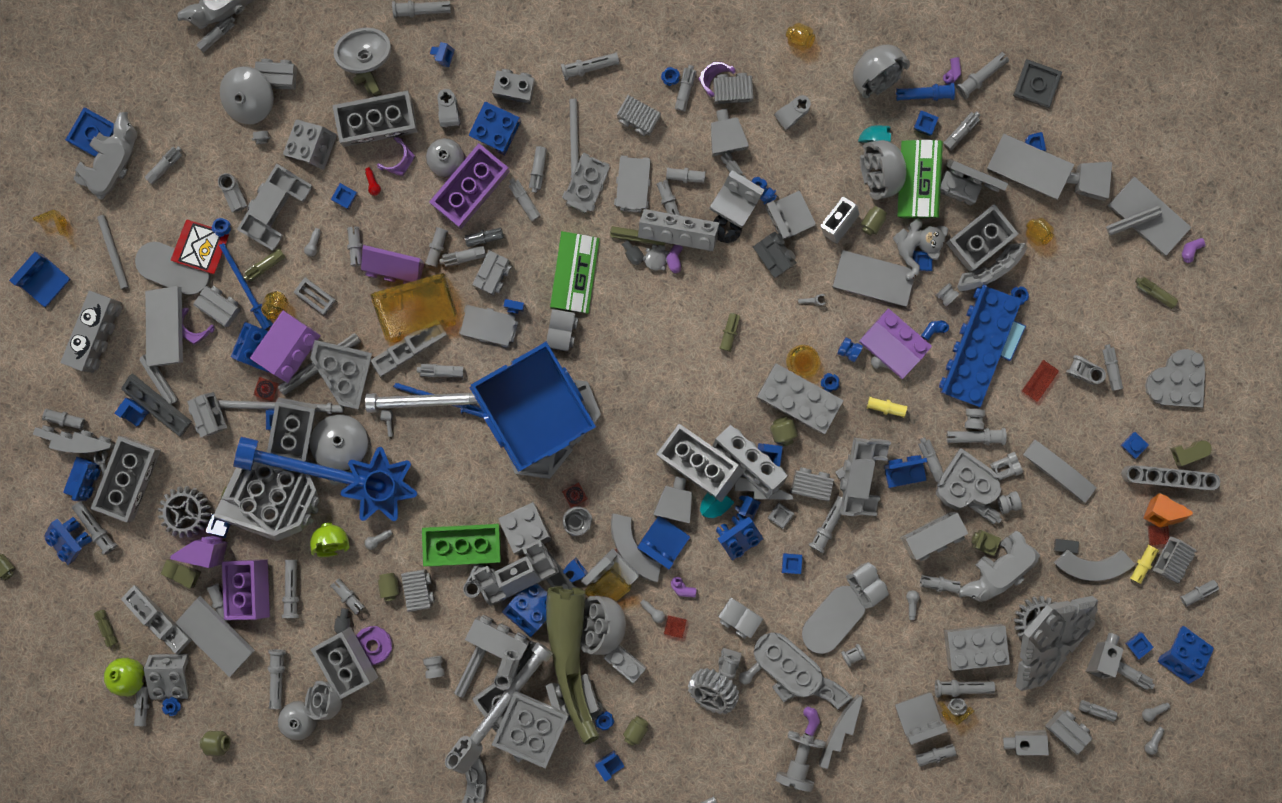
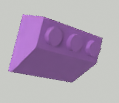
(391, 265)
(895, 343)
(285, 346)
(204, 552)
(245, 589)

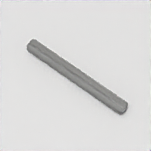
(311, 370)

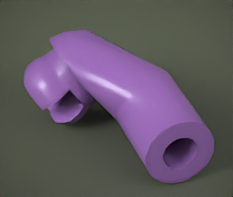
(954, 73)
(1190, 249)
(673, 259)
(680, 588)
(813, 719)

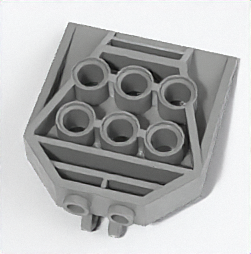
(291, 513)

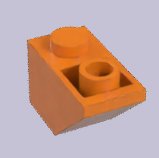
(1165, 512)

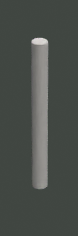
(573, 134)
(112, 251)

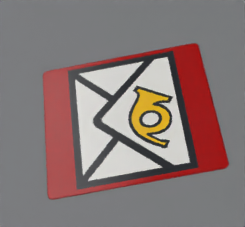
(198, 247)

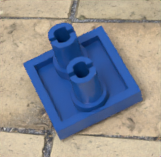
(740, 537)
(66, 546)

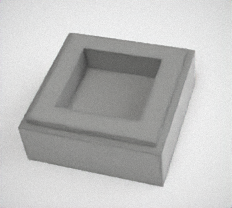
(780, 515)

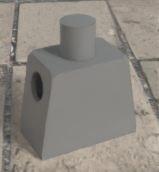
(727, 134)
(1092, 180)
(675, 502)
(1106, 658)
(1036, 744)

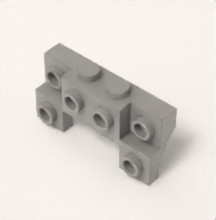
(269, 203)
(859, 474)
(517, 575)

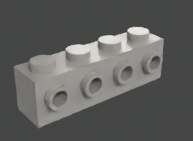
(678, 230)

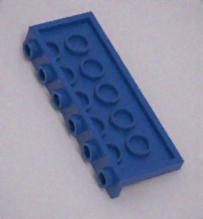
(980, 345)

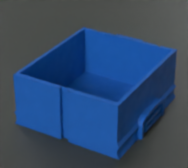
(532, 406)

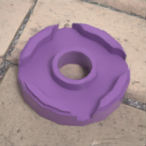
(381, 637)

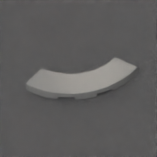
(1004, 263)
(628, 549)
(1094, 570)
(828, 690)
(475, 783)

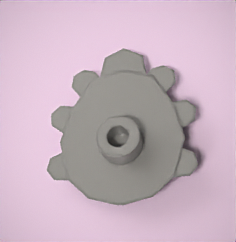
(656, 257)

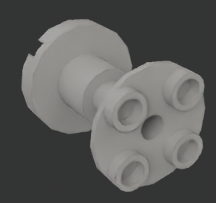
(798, 768)

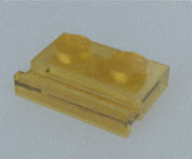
(609, 585)

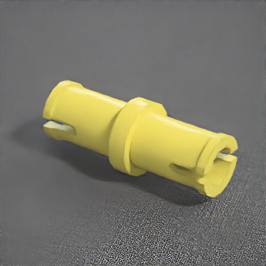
(887, 407)
(1144, 564)

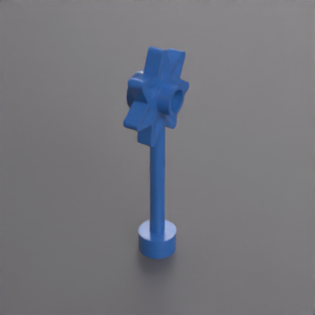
(374, 484)

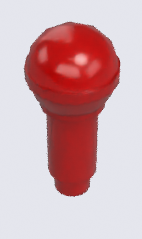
(373, 187)

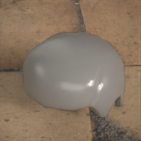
(577, 521)

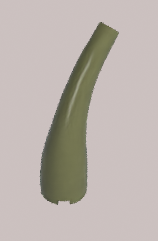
(565, 628)

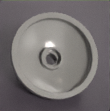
(362, 50)
(255, 94)
(352, 445)

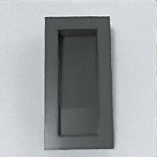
(1063, 545)

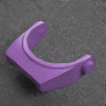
(710, 72)
(400, 168)
(194, 338)

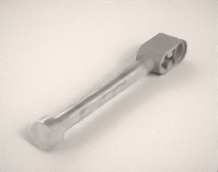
(374, 403)
(469, 748)

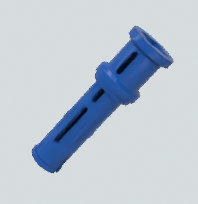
(935, 92)

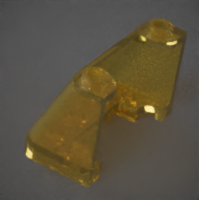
(415, 307)

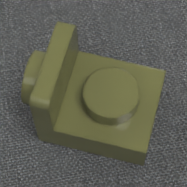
(371, 84)
(985, 542)

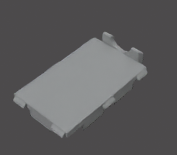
(586, 183)
(632, 184)
(489, 325)

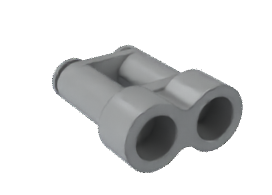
(1013, 463)

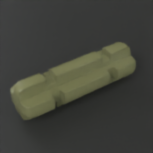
(105, 628)

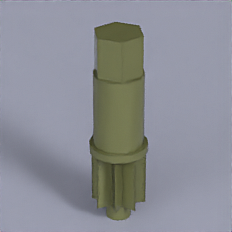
(262, 266)
(1156, 292)

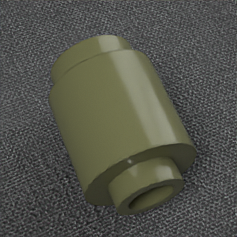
(873, 221)
(6, 568)
(388, 586)
(636, 731)

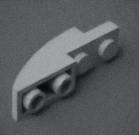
(80, 442)

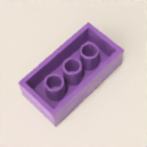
(469, 186)

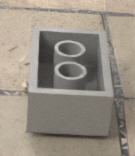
(982, 238)
(291, 429)
(934, 536)
(495, 637)
(976, 647)
(344, 663)

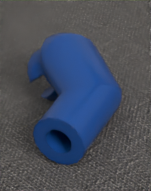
(935, 327)

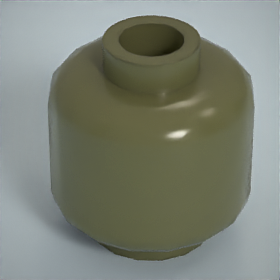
(783, 431)
(215, 743)

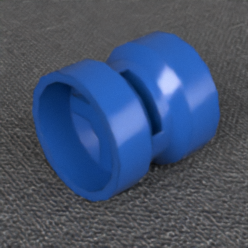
(850, 349)

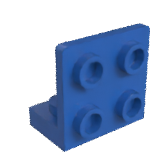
(495, 127)
(40, 278)
(246, 344)
(905, 472)
(81, 479)
(663, 542)
(528, 609)
(1187, 656)

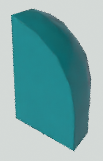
(875, 133)
(712, 508)

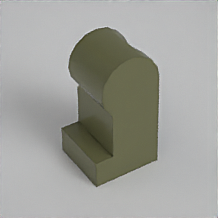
(1196, 451)
(180, 573)

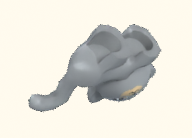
(929, 240)

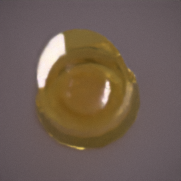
(803, 361)

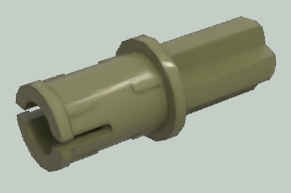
(730, 332)

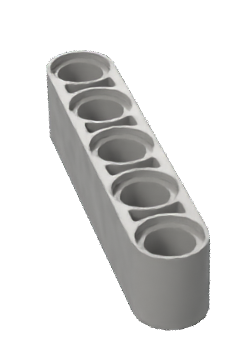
(1180, 477)

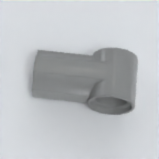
(233, 193)
(507, 669)

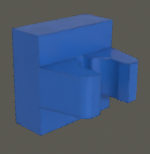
(443, 54)
(749, 506)
(577, 568)

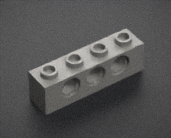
(752, 470)

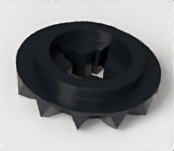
(732, 235)

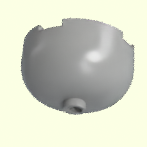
(879, 69)
(892, 167)
(604, 627)

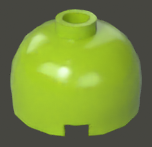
(328, 540)
(124, 677)

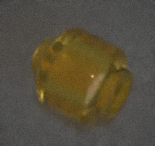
(800, 36)
(1039, 231)
(274, 304)

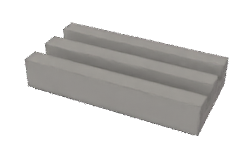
(327, 305)

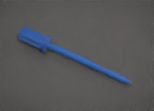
(264, 322)
(473, 409)

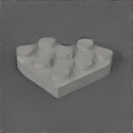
(1179, 381)
(967, 482)

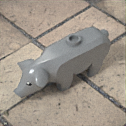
(211, 11)
(111, 159)
(1004, 572)

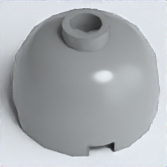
(448, 165)
(323, 701)
(296, 711)

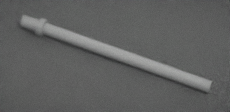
(329, 407)

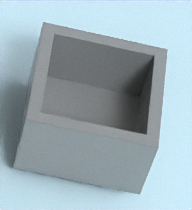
(524, 527)

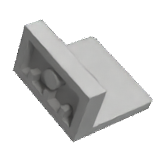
(310, 143)
(736, 199)
(790, 215)
(615, 561)
(166, 676)
(557, 700)
(920, 718)

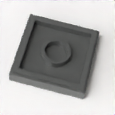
(1037, 83)

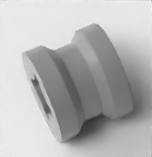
(947, 294)

